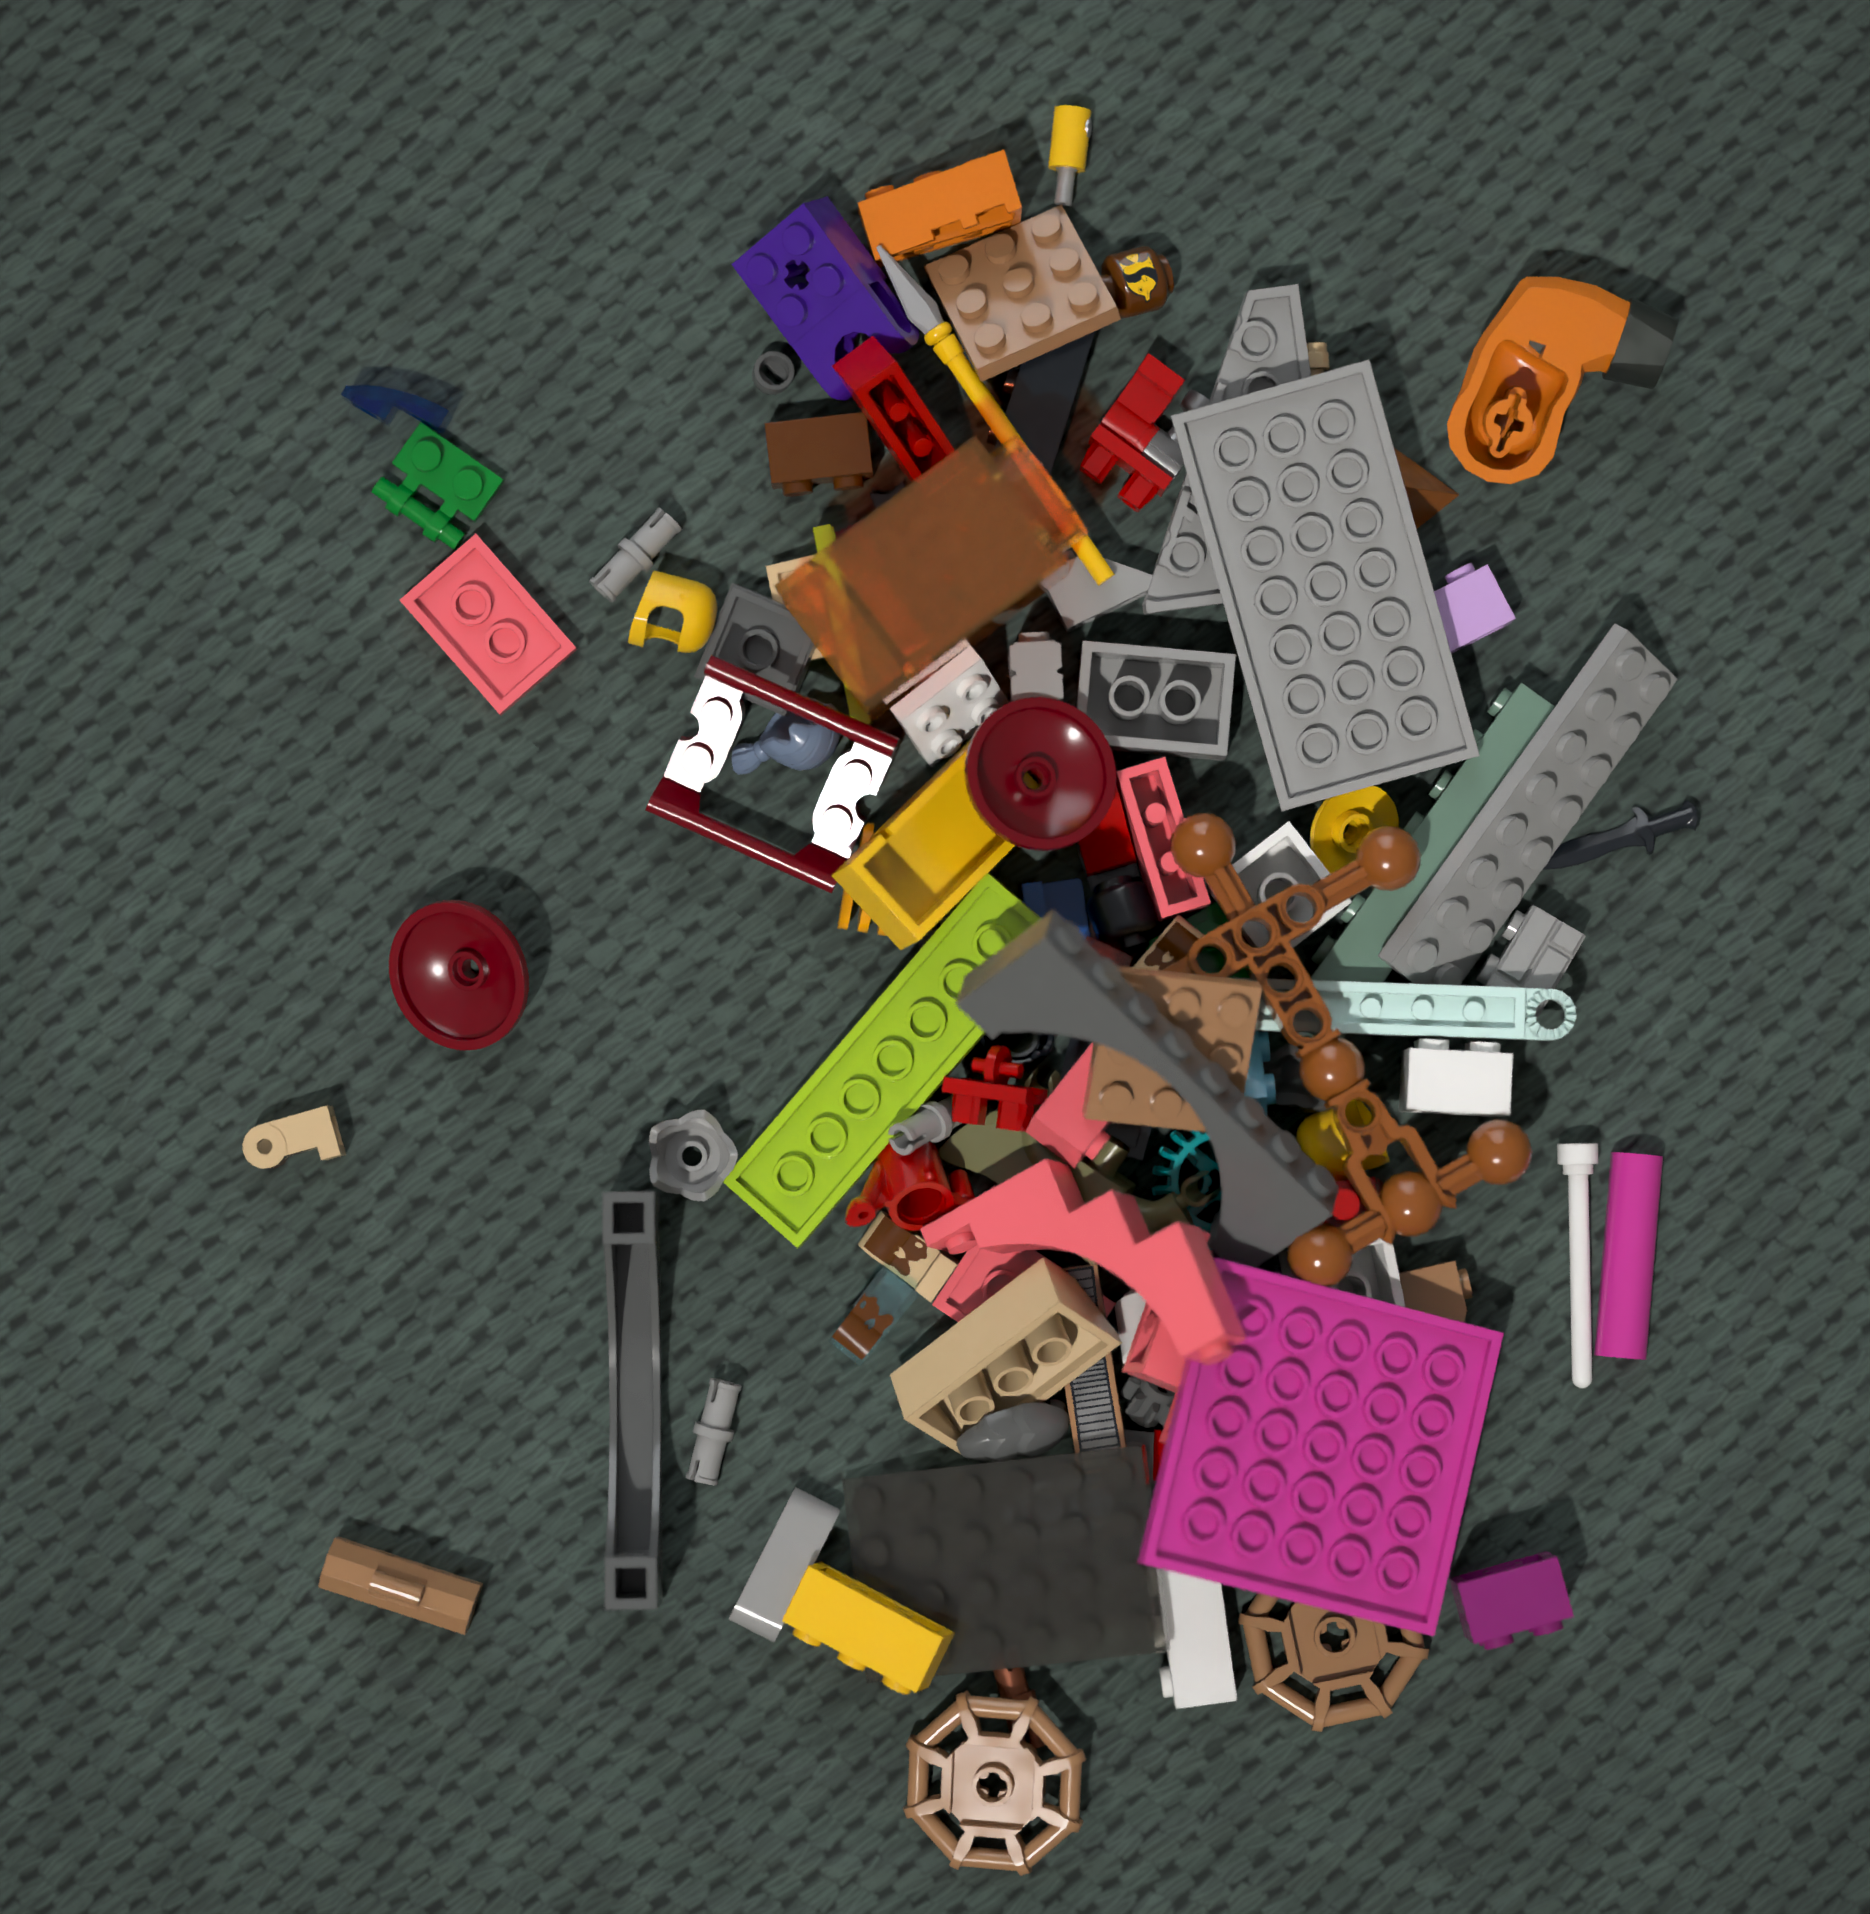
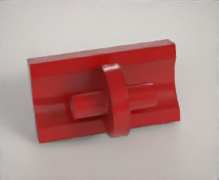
(972, 1095)

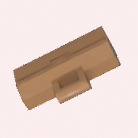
(400, 1585)

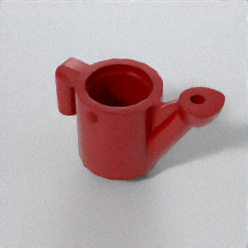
(910, 1188)

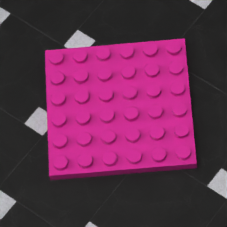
(1324, 1452)

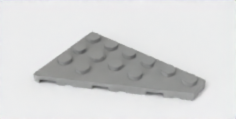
(1262, 353)

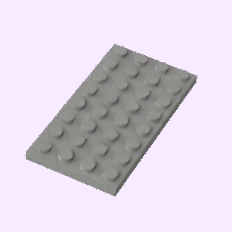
(1325, 585)

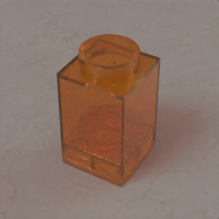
(934, 570)

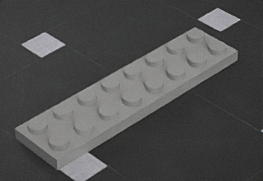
(1530, 813)

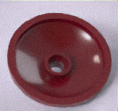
(1063, 754)
(436, 981)

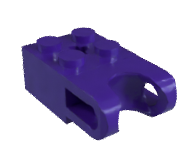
(832, 302)

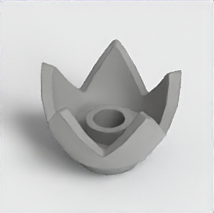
(673, 1137)

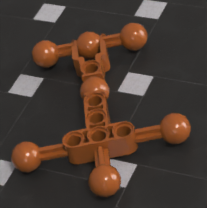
(1330, 1064)

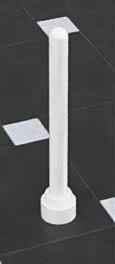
(1577, 1164)

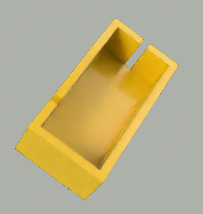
(924, 857)

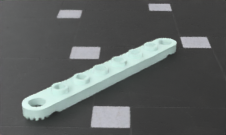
(1427, 1010)

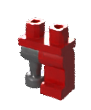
(1133, 439)

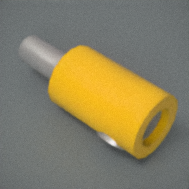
(1069, 148)

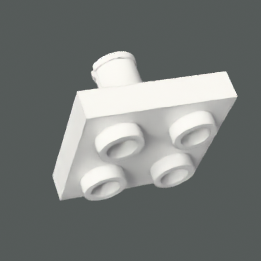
(949, 706)

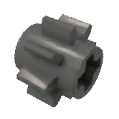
(1147, 1402)

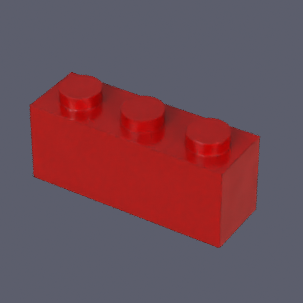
(893, 408)

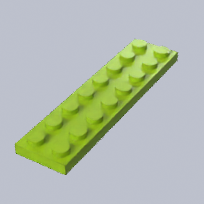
(877, 1072)

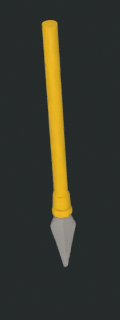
(926, 316)

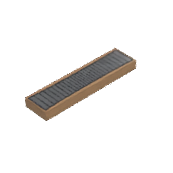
(1094, 1394)

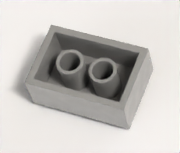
(1158, 698)

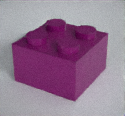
(1512, 1599)

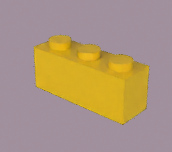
(867, 1628)

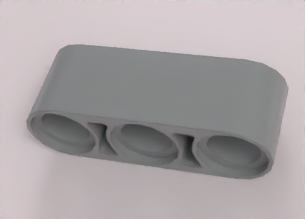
(783, 1562)

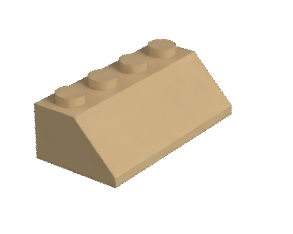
(1004, 1354)

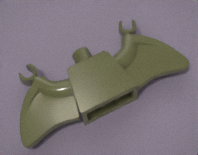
(1006, 1153)

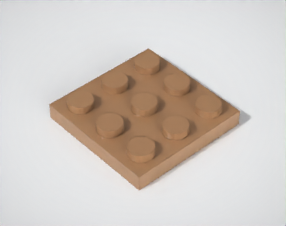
(1021, 293)
(1216, 1016)

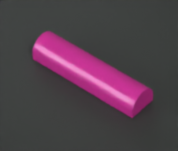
(1628, 1255)

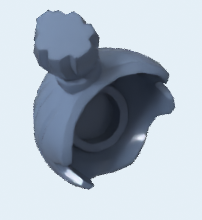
(790, 742)

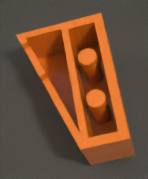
(941, 208)

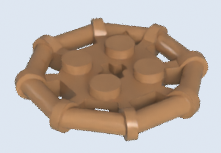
(1324, 1667)
(1015, 1763)

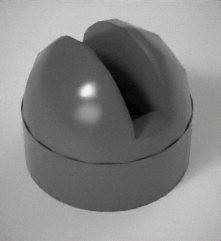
(779, 367)

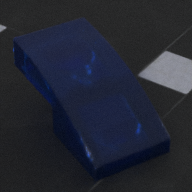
(385, 402)

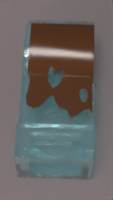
(873, 1316)

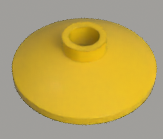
(1362, 812)

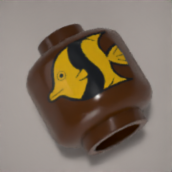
(1137, 280)

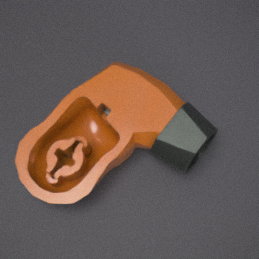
(1534, 364)

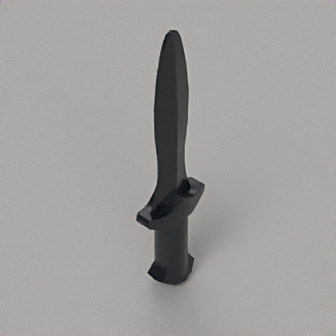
(1636, 832)

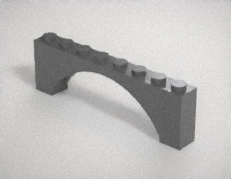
(1064, 987)
(635, 1413)

